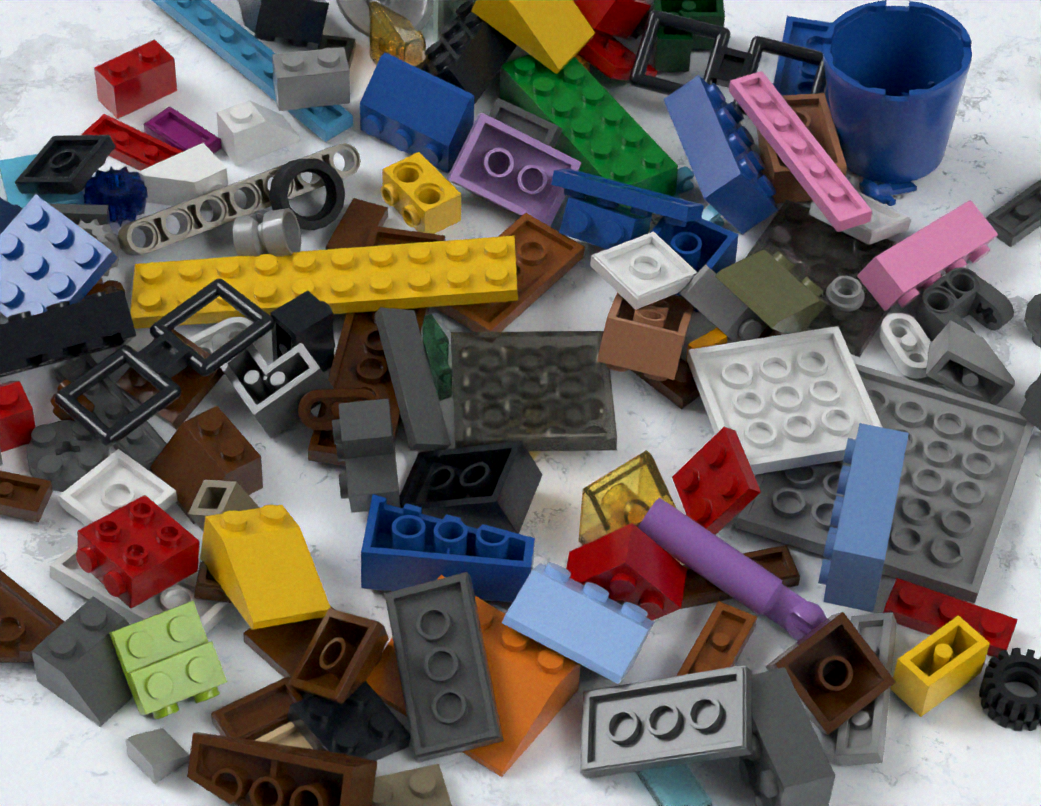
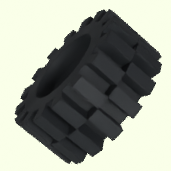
(1002, 701)

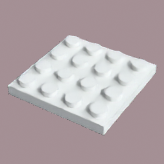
(784, 396)

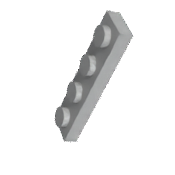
(863, 735)

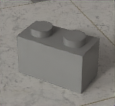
(311, 78)

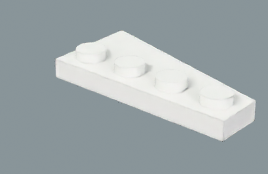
(70, 574)

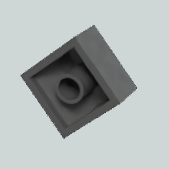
(82, 663)

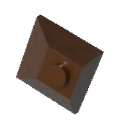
(340, 656)

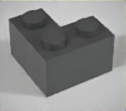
(277, 388)
(368, 447)

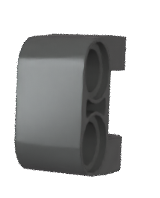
(960, 295)

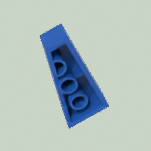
(414, 548)

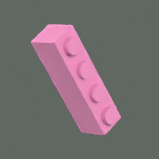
(927, 256)

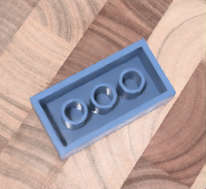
(862, 517)

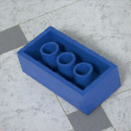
(721, 154)

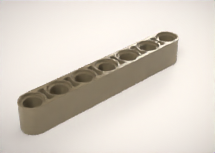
(224, 206)

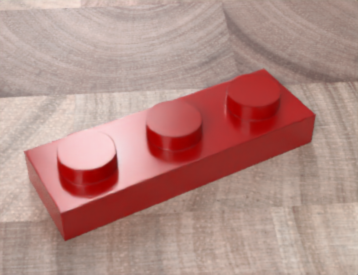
(930, 610)

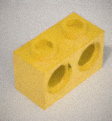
(421, 194)

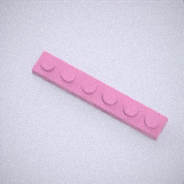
(800, 151)

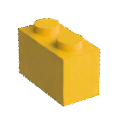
(939, 666)

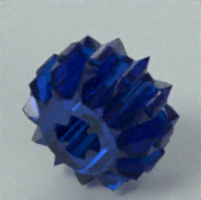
(120, 191)

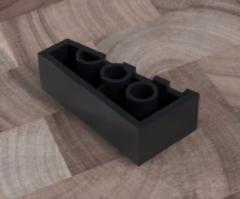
(65, 332)

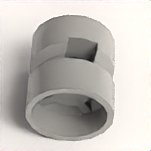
(272, 234)

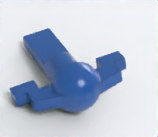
(884, 192)

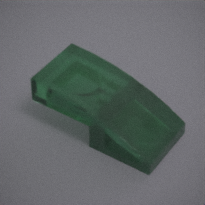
(437, 352)

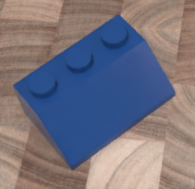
(416, 112)

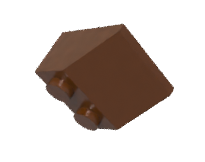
(207, 450)
(833, 672)

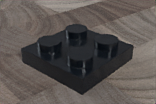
(65, 164)
(356, 728)

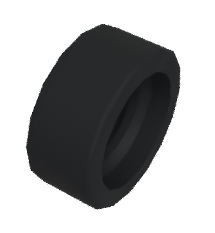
(334, 191)

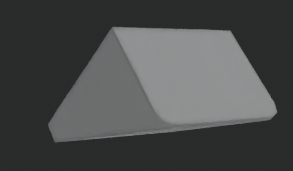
(156, 753)

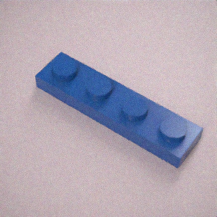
(612, 193)

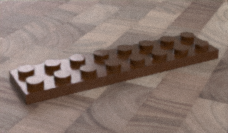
(360, 354)

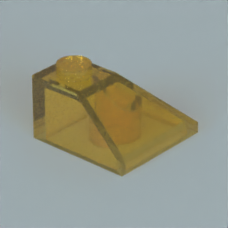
(394, 35)

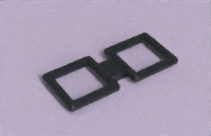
(723, 62)
(162, 361)

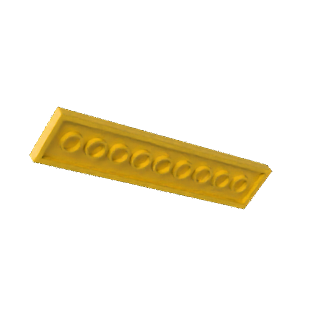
(343, 278)

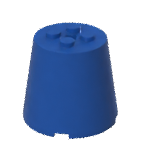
(895, 87)

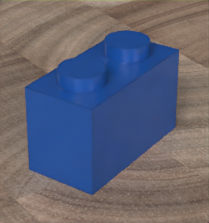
(601, 224)

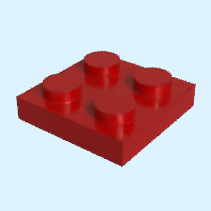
(717, 482)

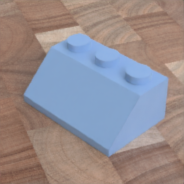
(579, 621)

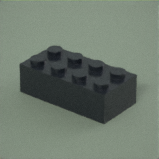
(468, 52)

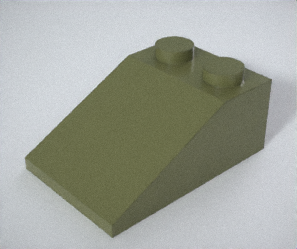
(774, 291)

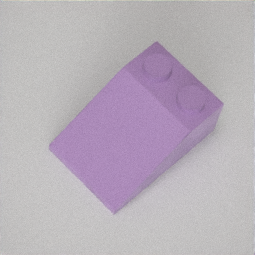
(511, 169)

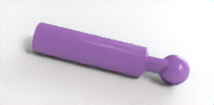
(730, 569)

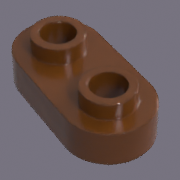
(331, 398)

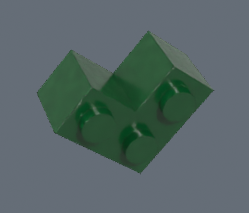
(674, 47)

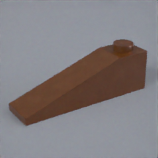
(278, 774)

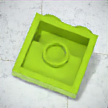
(168, 660)

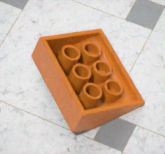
(527, 682)

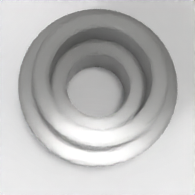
(845, 294)

